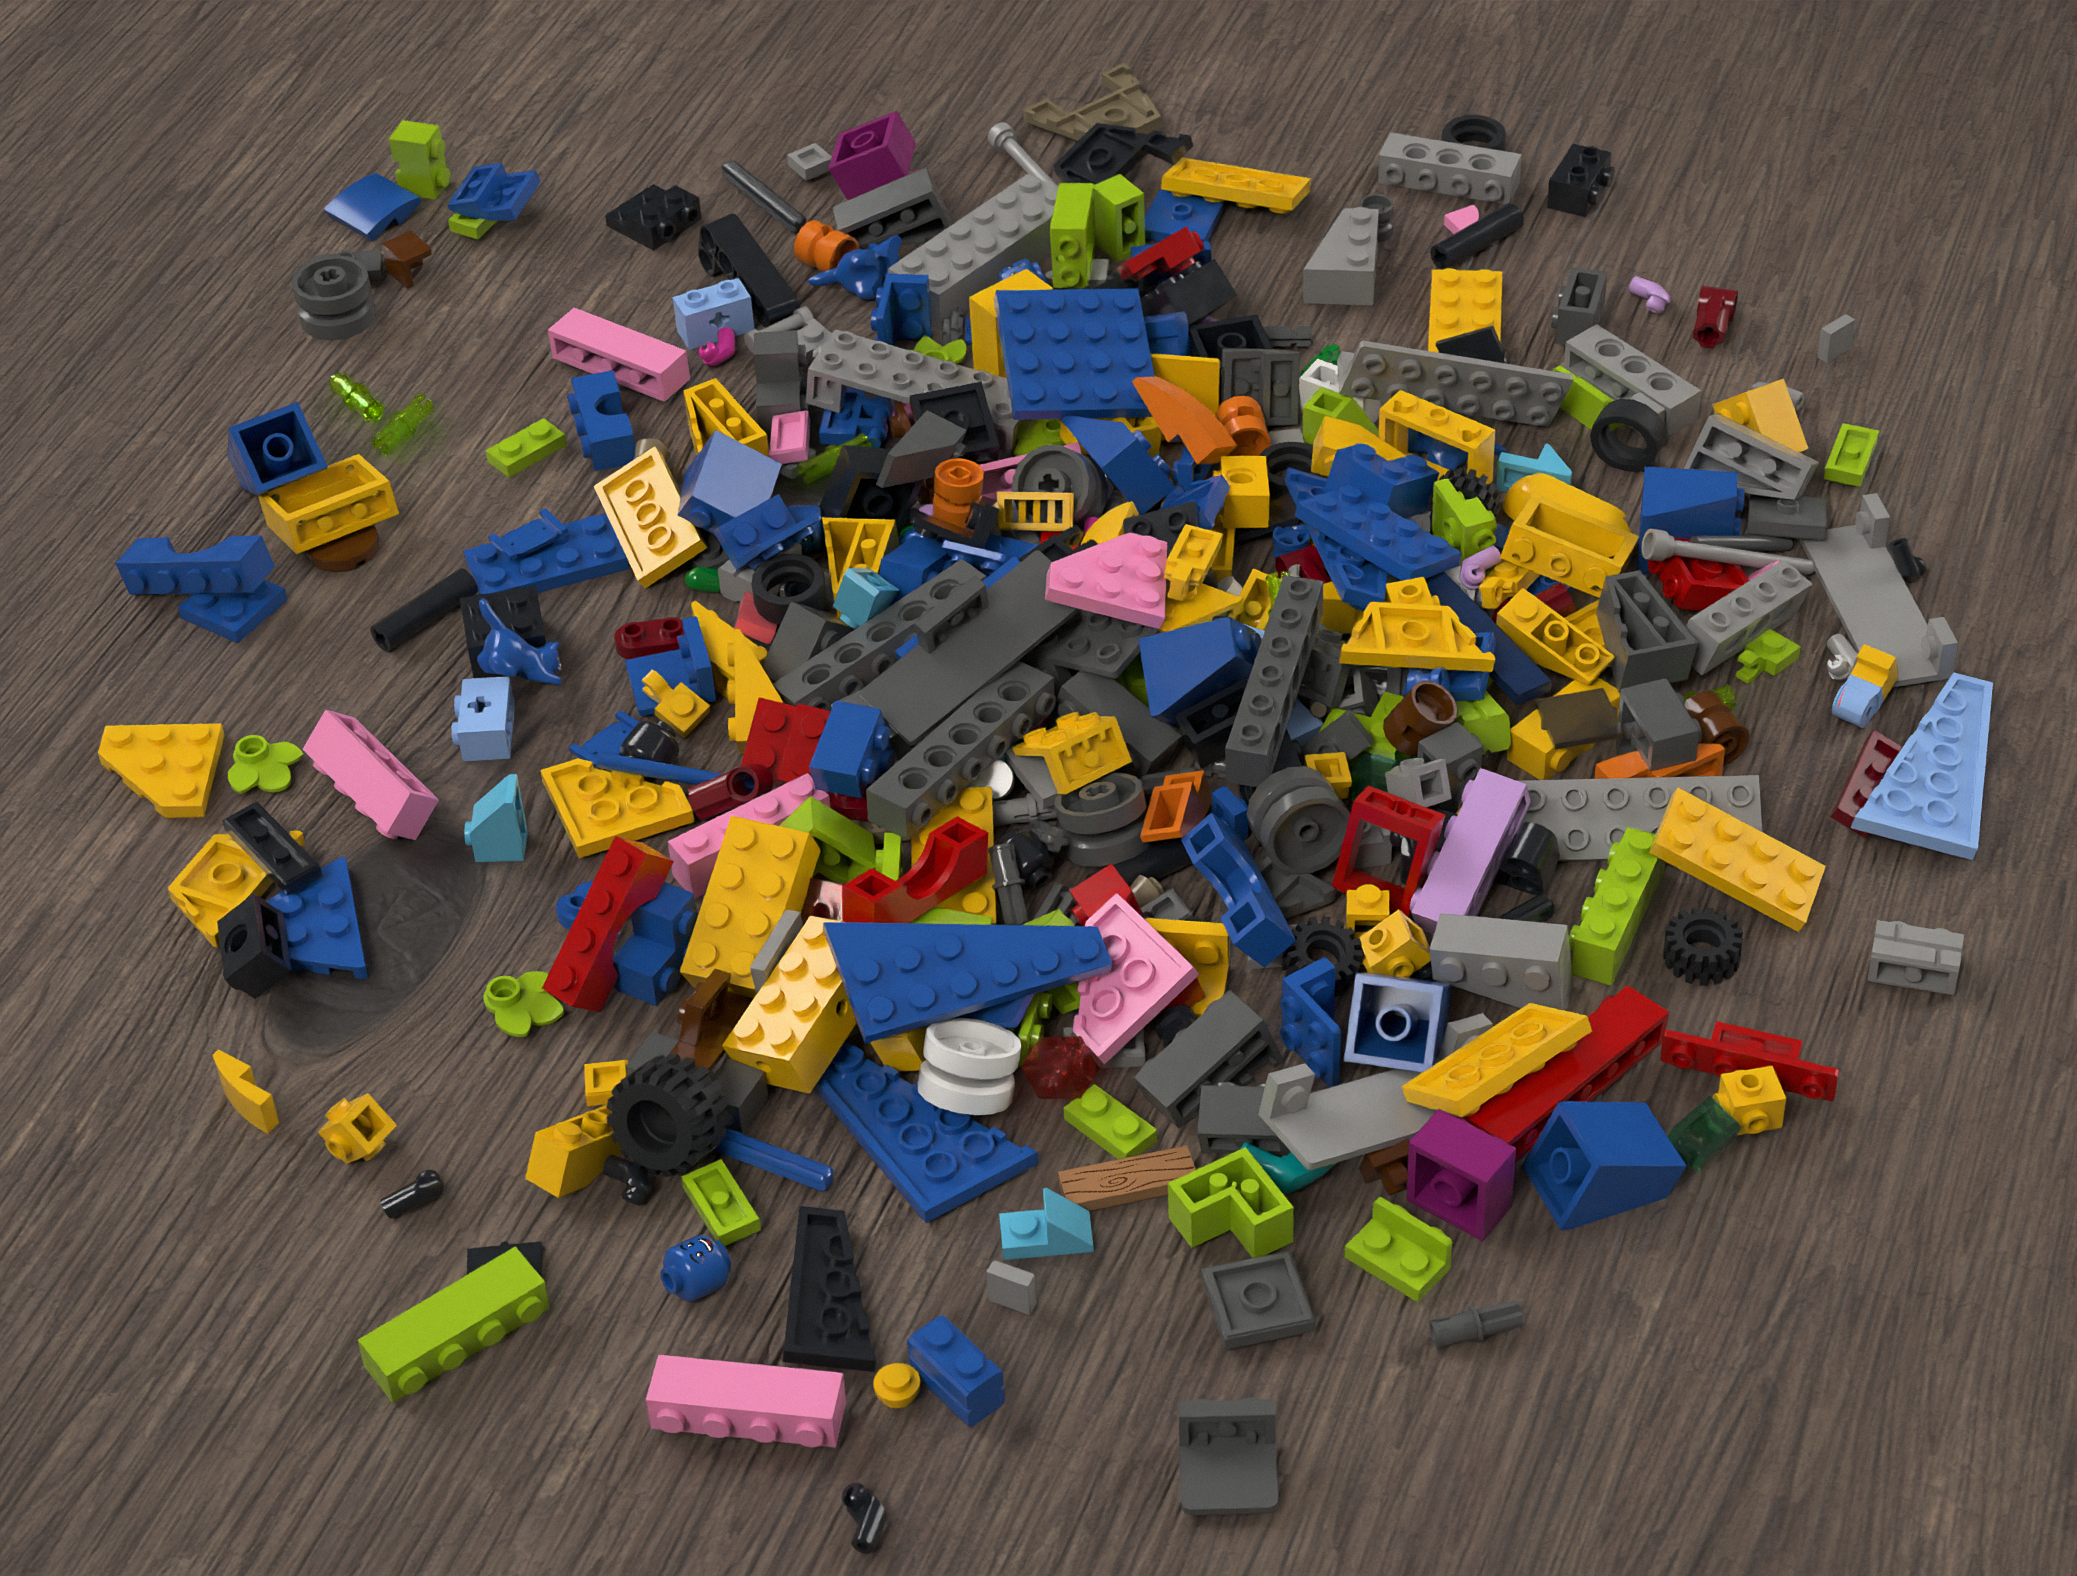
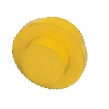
(897, 1385)

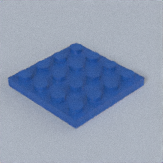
(1073, 352)

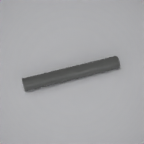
(1748, 543)

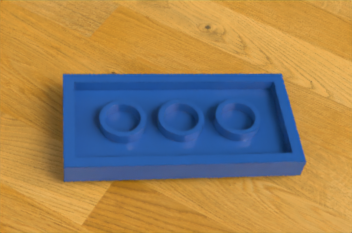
(1378, 534)
(580, 555)

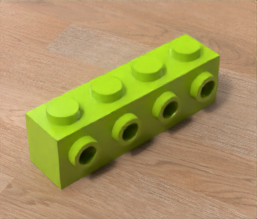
(1617, 907)

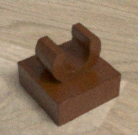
(1388, 1165)

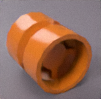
(822, 245)
(1246, 425)
(956, 487)

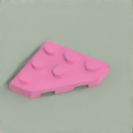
(1114, 579)
(1141, 982)

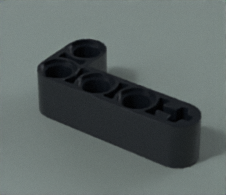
(732, 249)
(1528, 860)

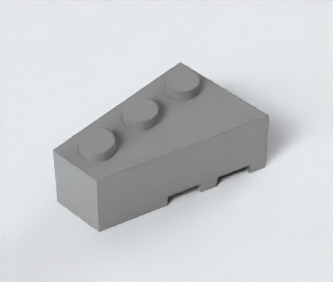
(1345, 261)
(1761, 463)
(1504, 959)

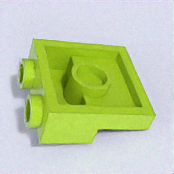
(1462, 522)

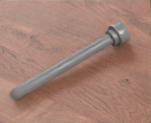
(1005, 140)
(1660, 545)

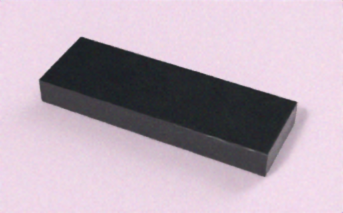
(272, 848)

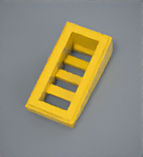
(1004, 517)

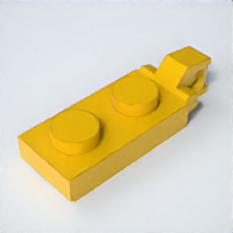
(1191, 559)
(1505, 582)

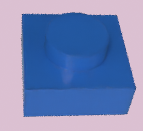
(1231, 810)

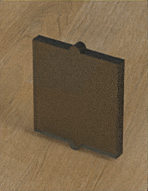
(1579, 718)

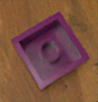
(872, 155)
(1460, 1174)

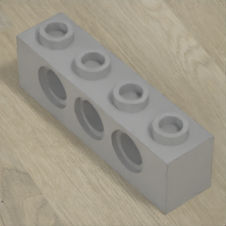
(1449, 168)
(1624, 371)
(1746, 614)

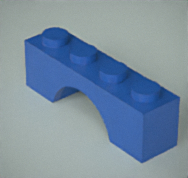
(229, 567)
(1253, 914)

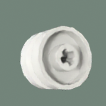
(969, 1066)

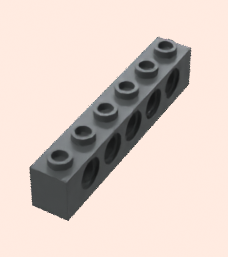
(868, 649)
(1274, 681)
(960, 749)

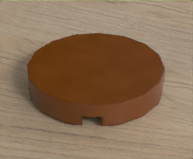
(345, 551)

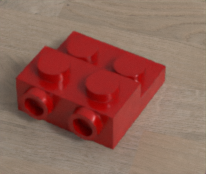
(1170, 255)
(1696, 582)
(784, 739)

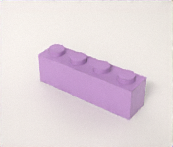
(1472, 849)

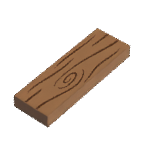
(1125, 1179)

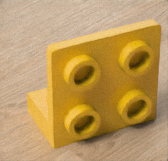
(1192, 374)
(1077, 749)
(1205, 948)

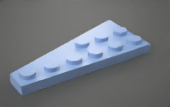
(1937, 778)

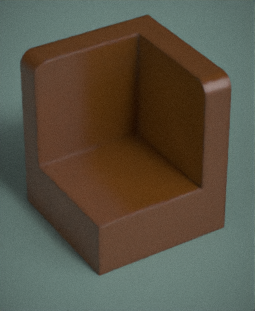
(403, 255)

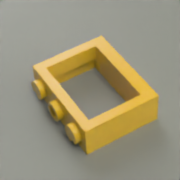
(1410, 411)
(329, 504)
(1568, 545)

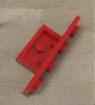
(1745, 1049)

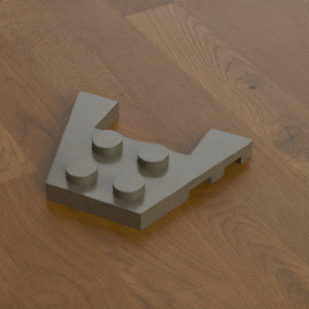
(1123, 107)

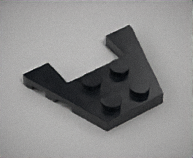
(1114, 151)

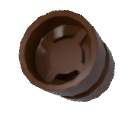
(1419, 715)
(1718, 724)

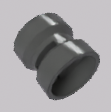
(1386, 208)

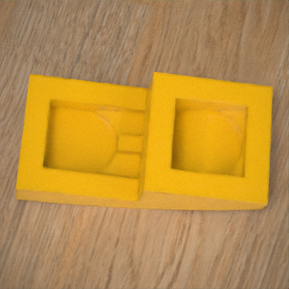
(244, 1095)

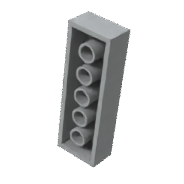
(982, 244)

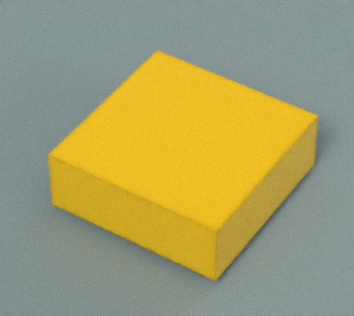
(601, 1079)

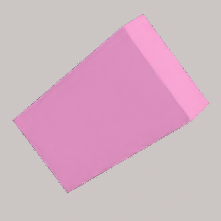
(790, 437)

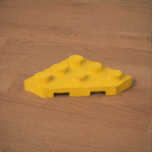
(165, 763)
(605, 804)

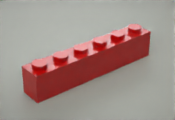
(1622, 1034)

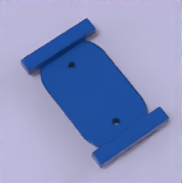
(529, 536)
(607, 740)

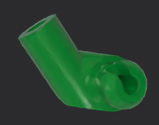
(703, 580)

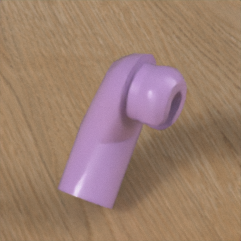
(1656, 294)
(1474, 568)

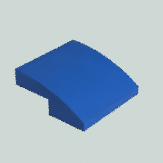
(493, 193)
(371, 205)

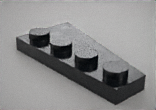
(825, 1301)

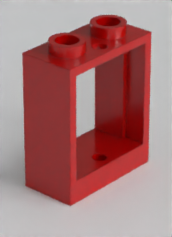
(1397, 816)

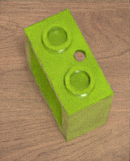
(1073, 235)

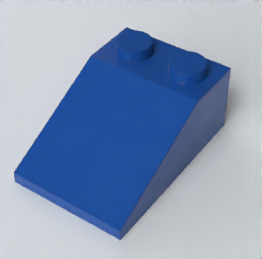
(1123, 459)

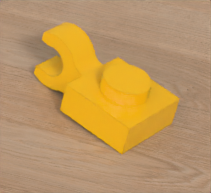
(676, 706)

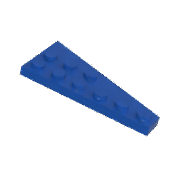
(1352, 575)
(934, 972)
(924, 1150)

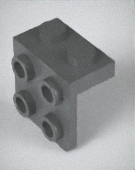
(1228, 1456)

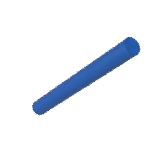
(660, 770)

